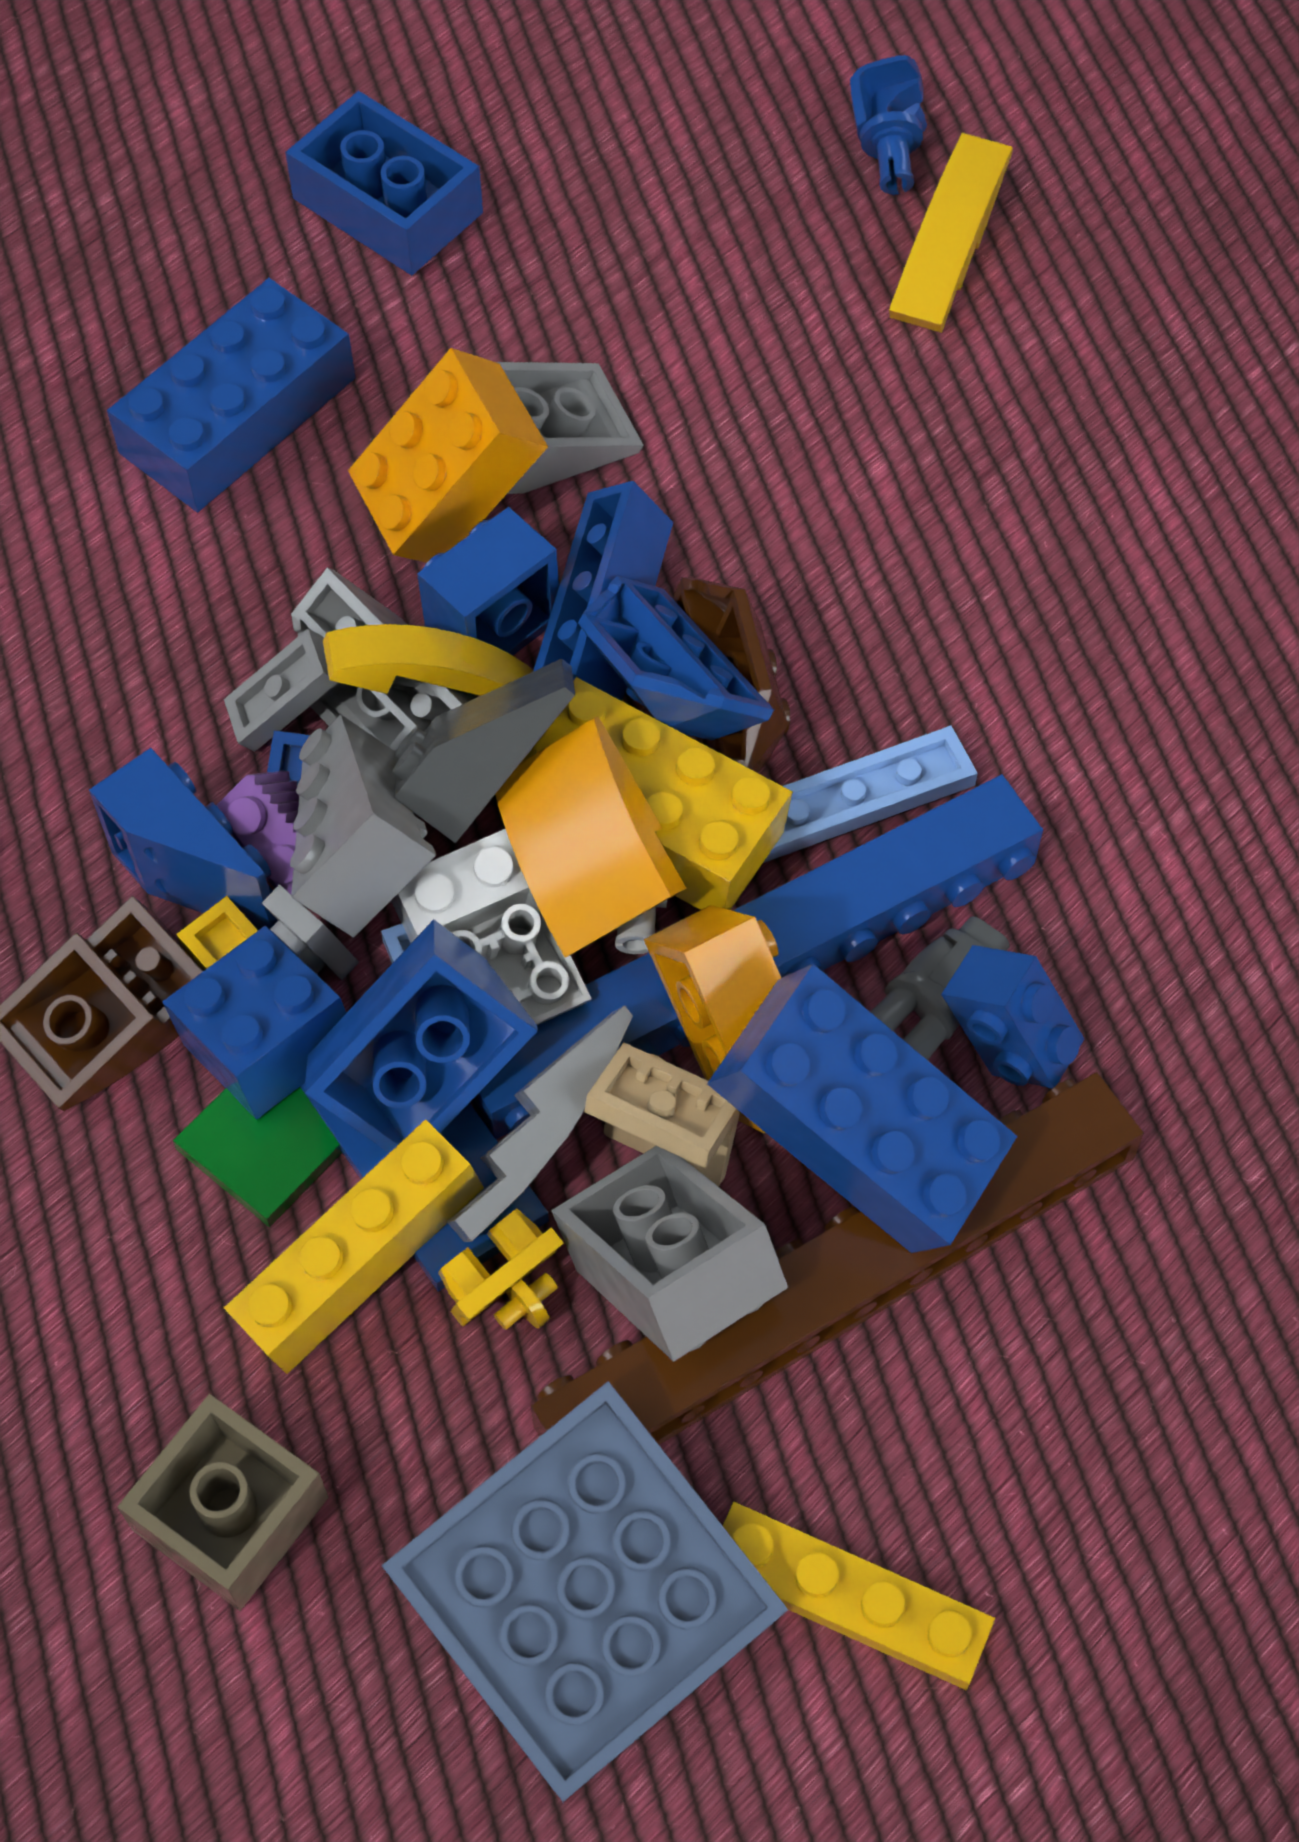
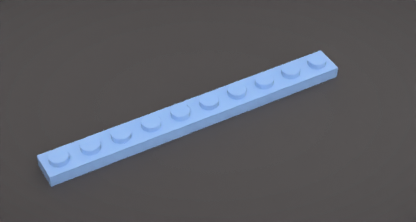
(849, 797)

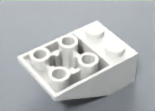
(490, 908)

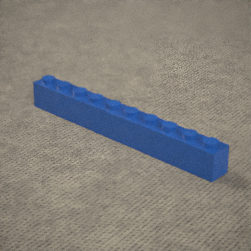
(814, 919)

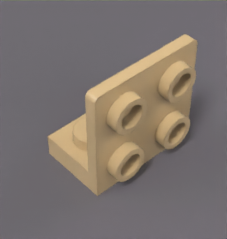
(665, 1107)

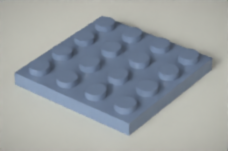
(584, 1590)

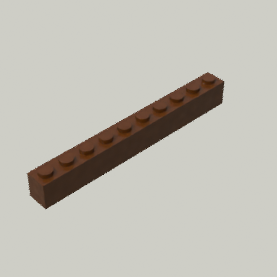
(859, 1271)

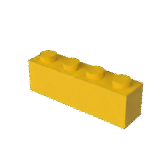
(355, 1246)

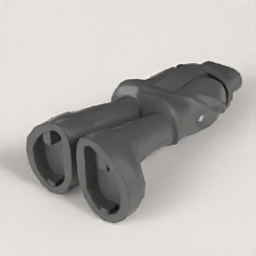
(924, 981)

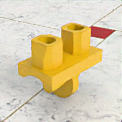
(476, 1289)

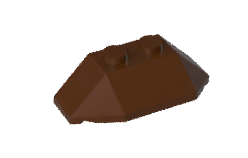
(734, 628)

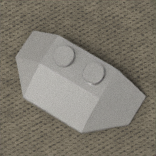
(389, 717)

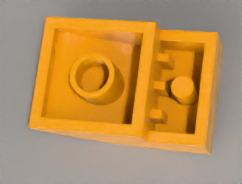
(585, 838)

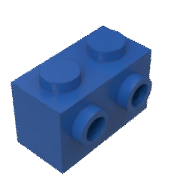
(1013, 1016)

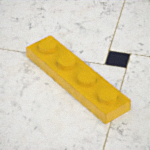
(863, 1598)

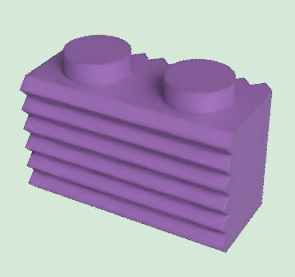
(263, 815)

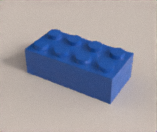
(232, 394)
(863, 1110)

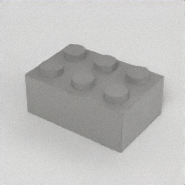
(670, 1250)

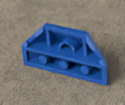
(670, 662)

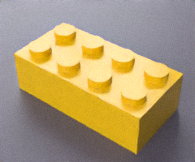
(711, 809)

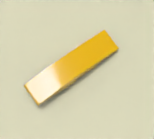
(950, 232)

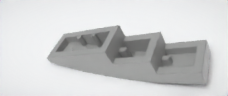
(555, 1105)

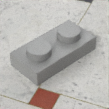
(279, 691)
(307, 935)

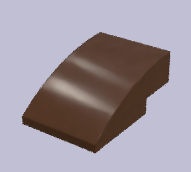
(97, 1005)

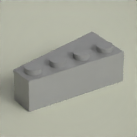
(351, 833)

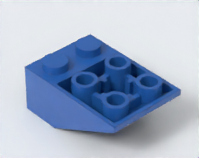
(176, 842)

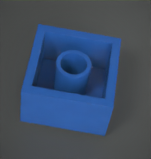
(493, 584)
(255, 1019)

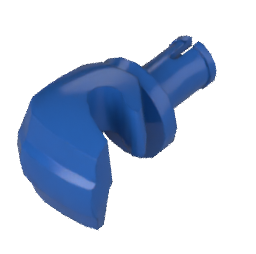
(889, 116)

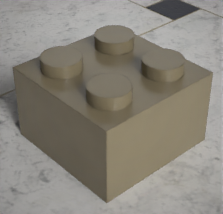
(224, 1501)

